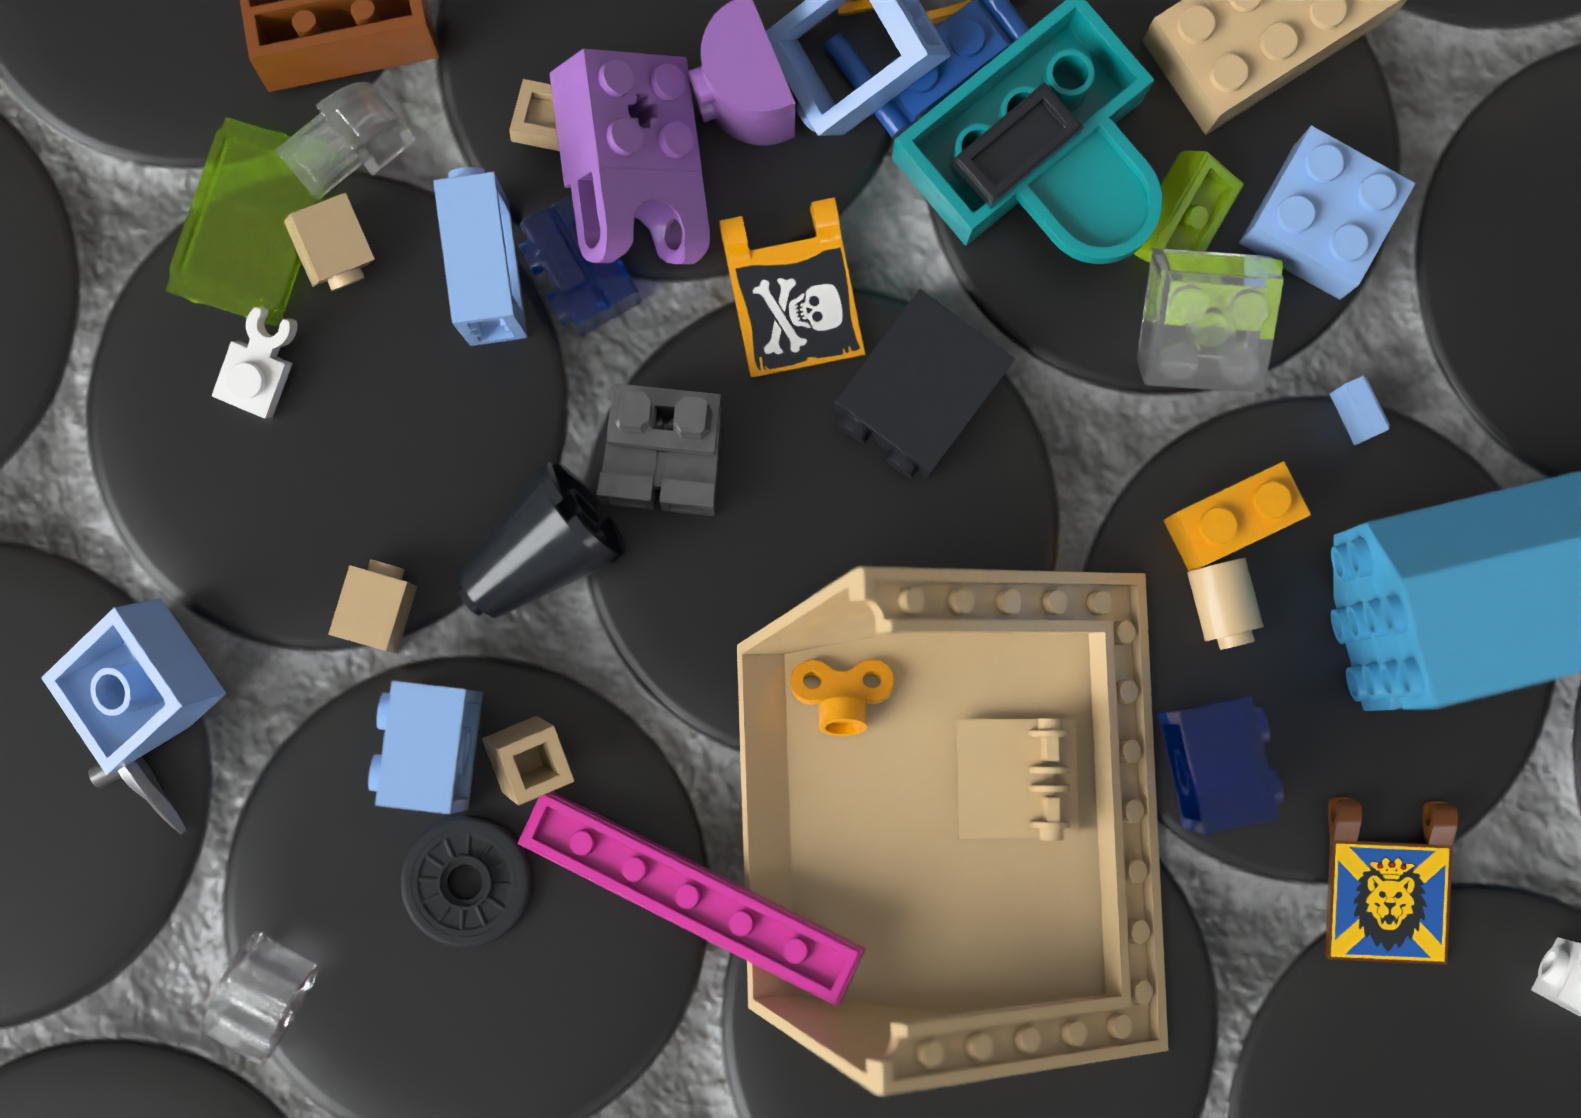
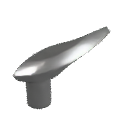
(142, 781)

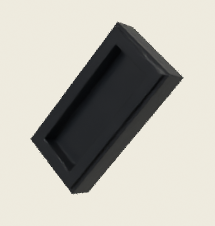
(1017, 145)

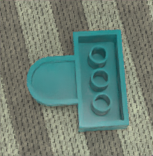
(1093, 195)

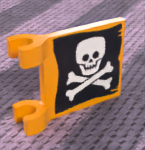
(794, 296)

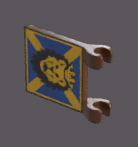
(1389, 895)

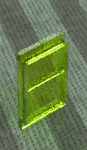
(235, 233)

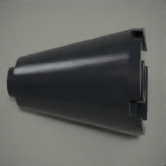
(539, 545)

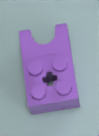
(631, 153)

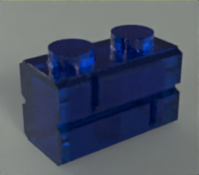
(583, 289)

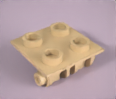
(1017, 779)

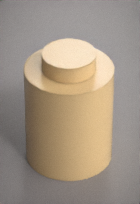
(1226, 603)

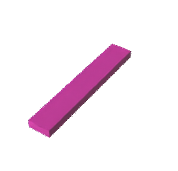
(693, 897)

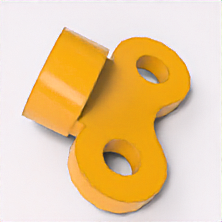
(842, 693)

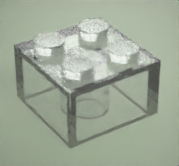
(1209, 320)

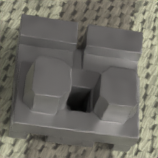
(662, 420)

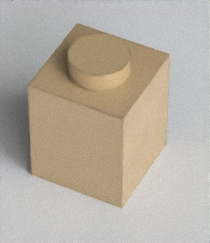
(330, 242)
(374, 606)
(528, 760)

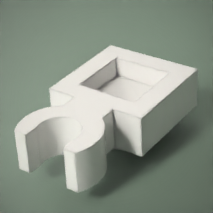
(252, 372)

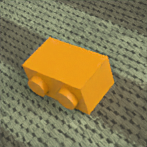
(1236, 517)

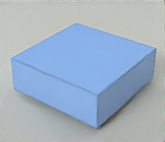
(1360, 410)

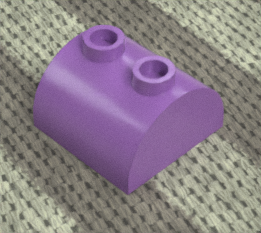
(742, 79)

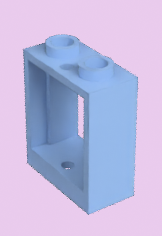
(910, 31)
(480, 257)

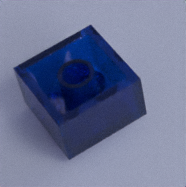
(1221, 765)

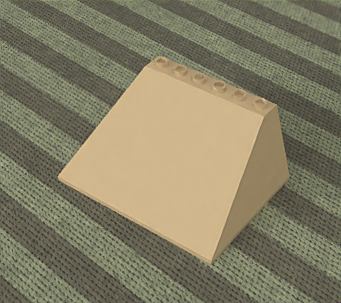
(974, 947)

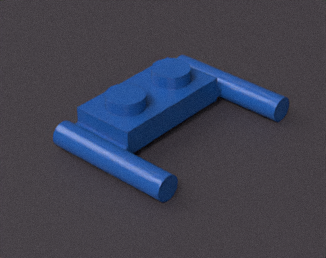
(972, 38)

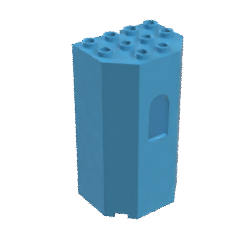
(1461, 597)

